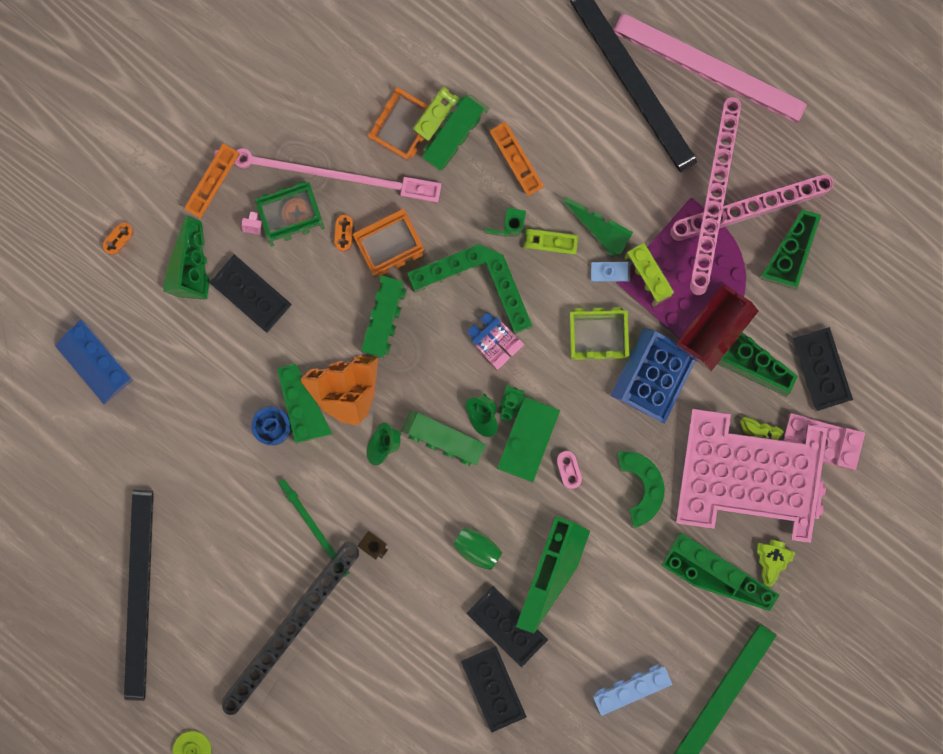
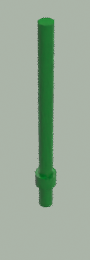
(292, 497)

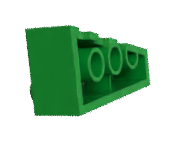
(455, 131)
(791, 257)
(383, 317)
(758, 365)
(303, 411)
(443, 437)

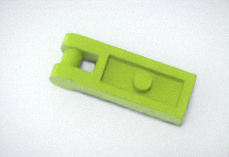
(435, 114)
(551, 242)

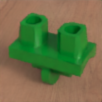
(510, 402)

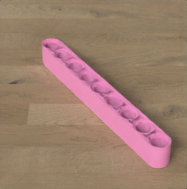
(760, 203)

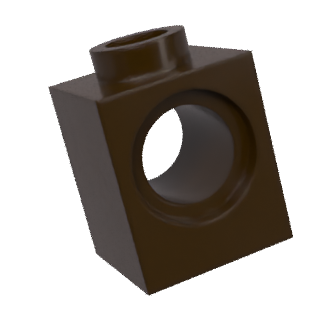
(364, 545)

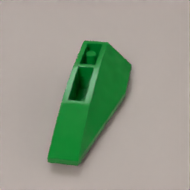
(555, 568)
(712, 573)

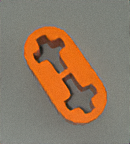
(348, 234)
(121, 242)

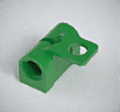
(512, 215)

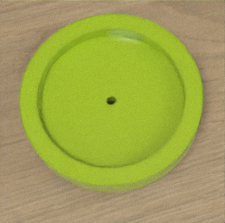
(192, 741)

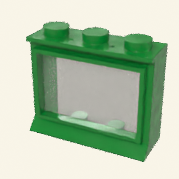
(289, 212)

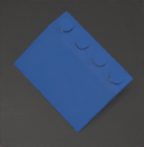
(653, 375)

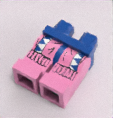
(491, 336)

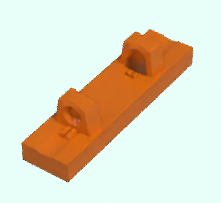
(516, 159)
(212, 181)

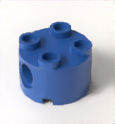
(271, 426)

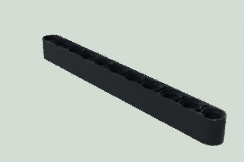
(635, 83)
(138, 595)
(288, 637)

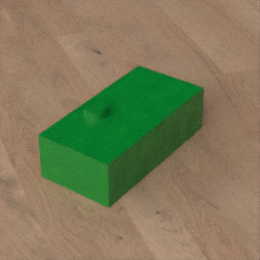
(528, 439)

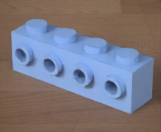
(632, 690)

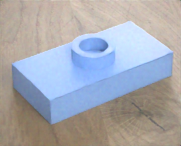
(610, 272)

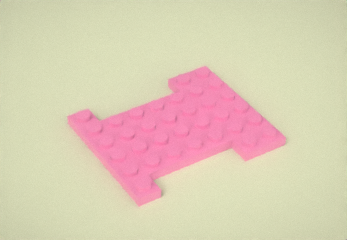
(749, 475)

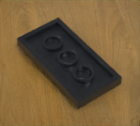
(250, 293)
(822, 369)
(499, 621)
(493, 689)

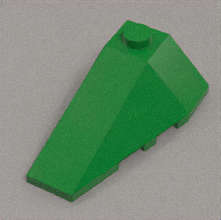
(186, 269)

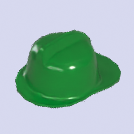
(482, 415)
(383, 442)

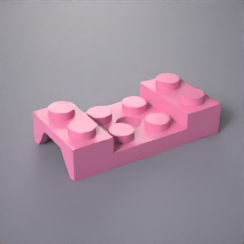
(842, 444)

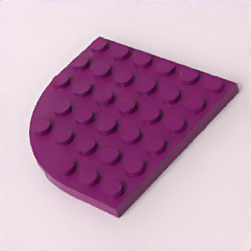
(677, 263)

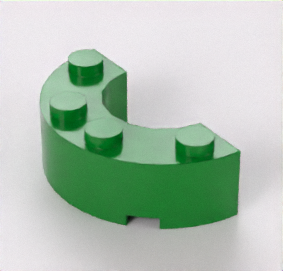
(652, 486)

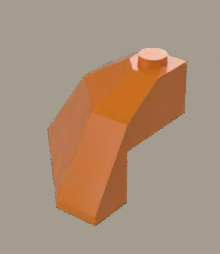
(344, 388)

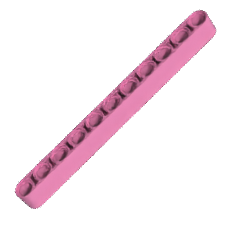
(710, 68)
(715, 203)

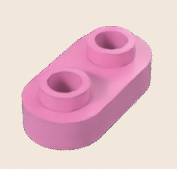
(569, 470)

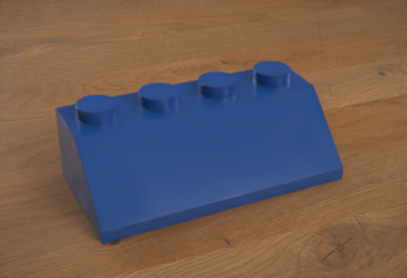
(93, 361)

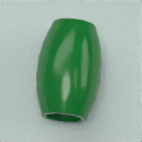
(477, 548)

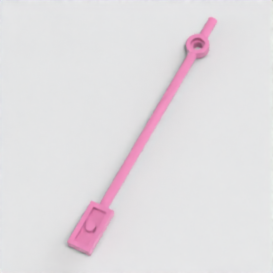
(409, 188)

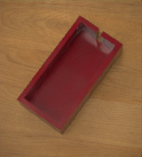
(717, 327)

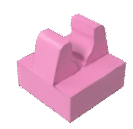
(252, 224)

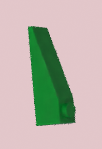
(609, 235)

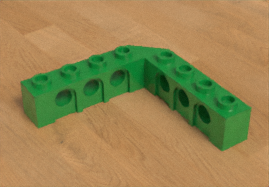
(497, 268)

